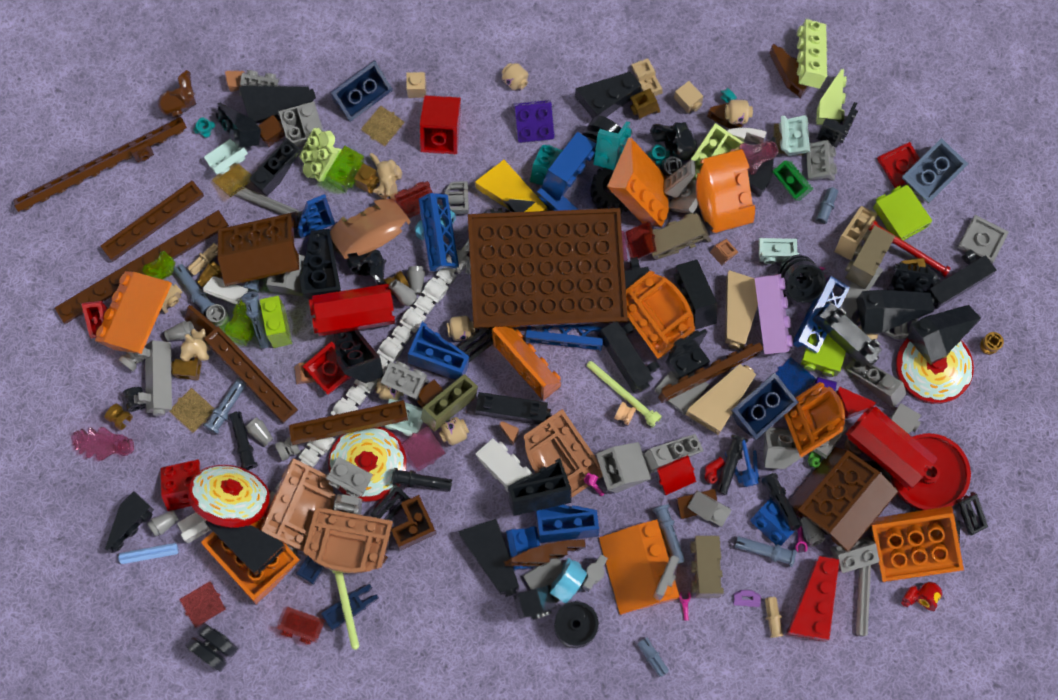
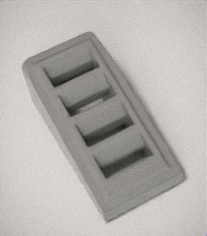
(680, 179)

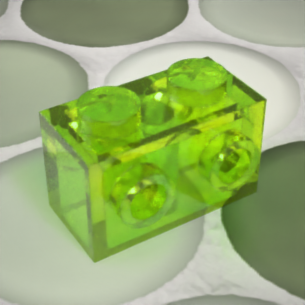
(345, 169)
(241, 326)

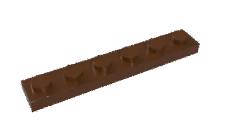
(152, 221)
(250, 375)
(703, 375)
(348, 422)

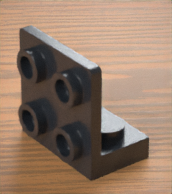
(835, 132)
(687, 355)

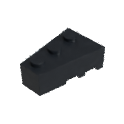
(608, 94)
(697, 293)
(540, 491)
(535, 603)

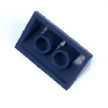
(361, 91)
(763, 406)

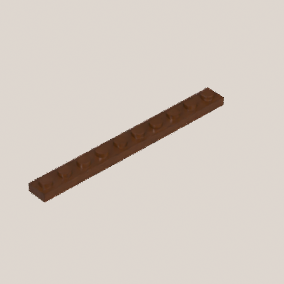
(95, 166)
(173, 247)

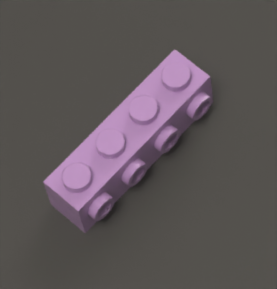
(772, 314)

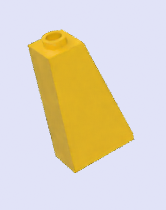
(504, 183)

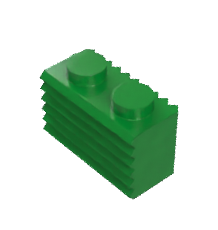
(792, 180)

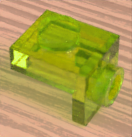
(160, 268)

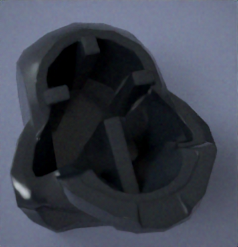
(677, 139)
(368, 264)

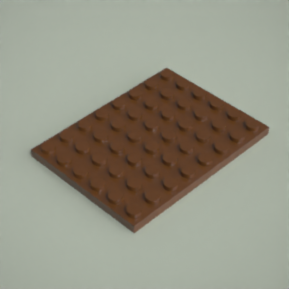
(547, 268)

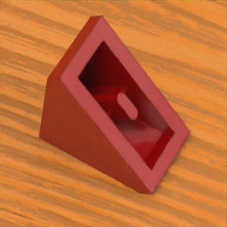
(94, 316)
(853, 403)

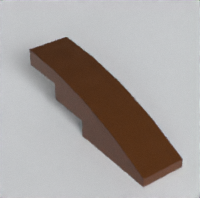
(542, 554)

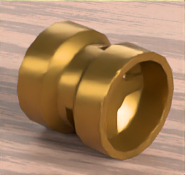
(399, 276)
(988, 346)
(117, 416)

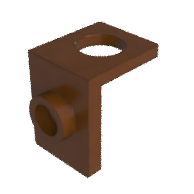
(142, 152)

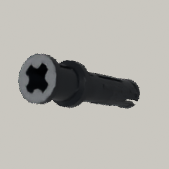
(244, 449)
(733, 455)
(412, 479)
(778, 493)

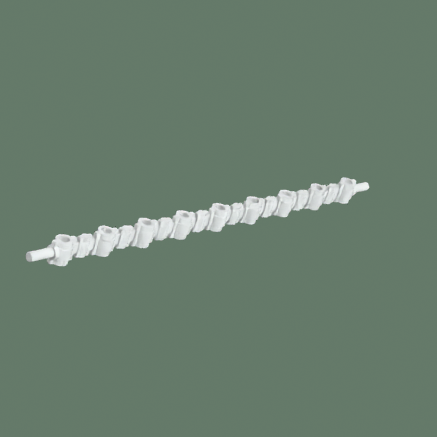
(389, 351)

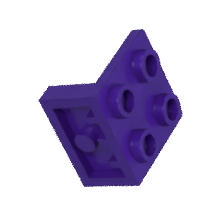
(534, 121)

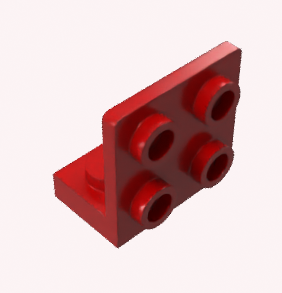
(176, 483)

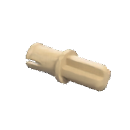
(203, 259)
(773, 617)

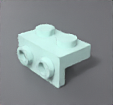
(794, 135)
(225, 156)
(776, 249)
(413, 423)

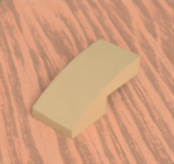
(646, 76)

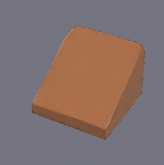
(233, 79)
(723, 251)
(301, 374)
(510, 431)

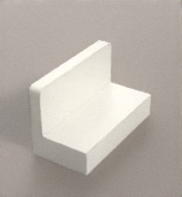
(228, 293)
(193, 527)

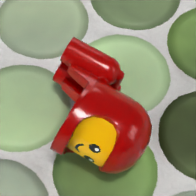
(927, 596)

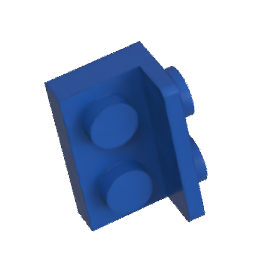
(521, 541)

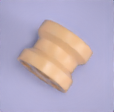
(625, 413)

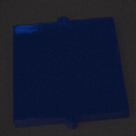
(795, 377)

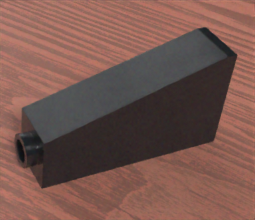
(266, 100)
(250, 545)
(491, 553)

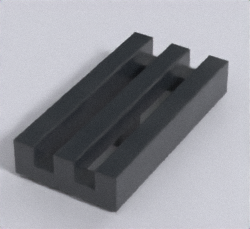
(487, 344)
(967, 500)
(382, 502)

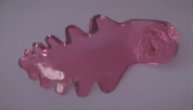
(758, 154)
(101, 443)

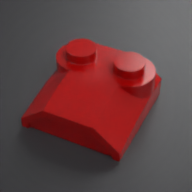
(324, 369)

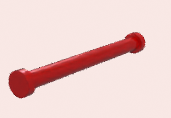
(944, 270)

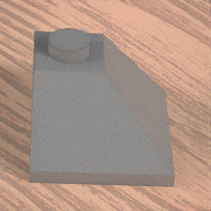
(779, 448)

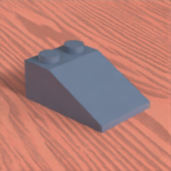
(934, 170)

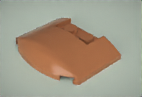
(369, 228)
(560, 439)
(295, 503)
(347, 541)

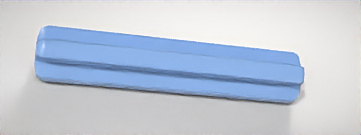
(148, 553)

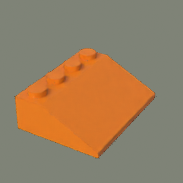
(640, 185)
(132, 312)
(525, 361)
(917, 544)
(636, 566)
(253, 586)

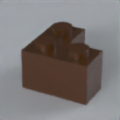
(417, 528)

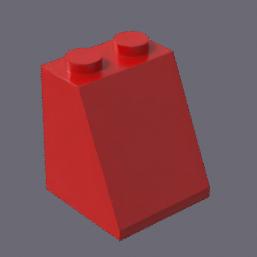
(440, 124)

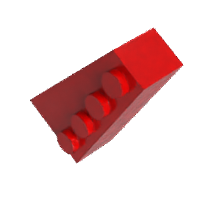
(815, 607)

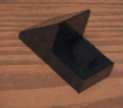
(518, 205)

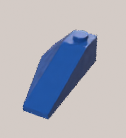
(315, 216)

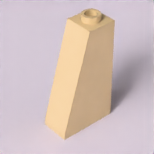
(739, 308)
(715, 406)

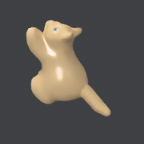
(388, 174)
(194, 346)

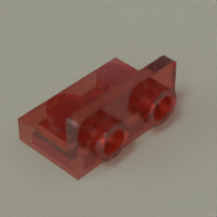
(409, 199)
(301, 625)

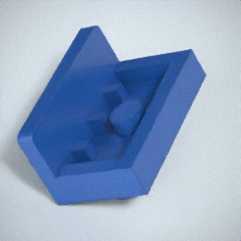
(772, 523)

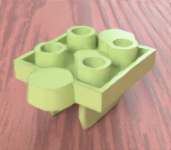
(319, 154)

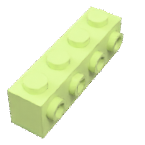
(812, 53)

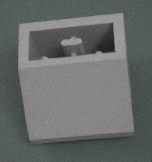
(299, 122)
(287, 282)
(623, 467)

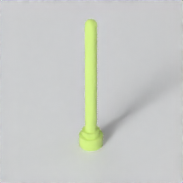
(651, 416)
(346, 609)

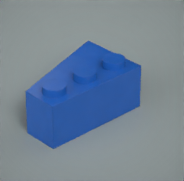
(568, 165)
(436, 354)
(567, 523)

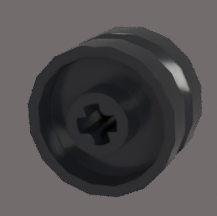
(572, 636)
(214, 644)

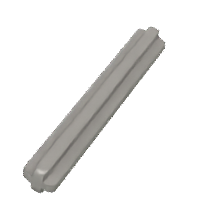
(266, 202)
(863, 601)

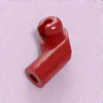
(711, 470)

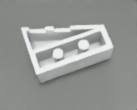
(501, 464)

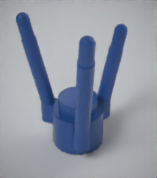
(749, 477)

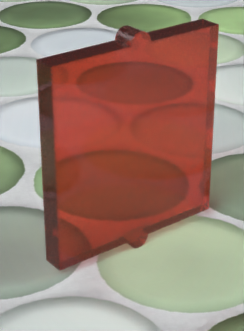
(641, 240)
(202, 604)

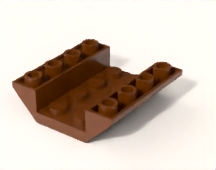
(258, 249)
(843, 497)

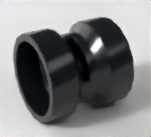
(670, 165)
(129, 396)

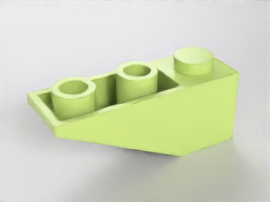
(831, 102)

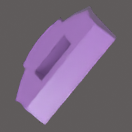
(744, 602)

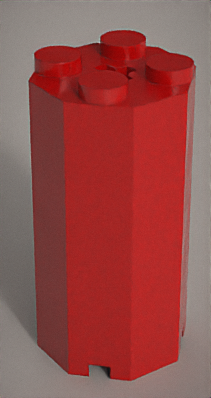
(352, 310)
(891, 447)

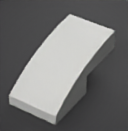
(749, 134)

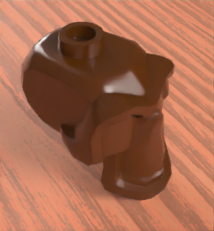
(180, 100)

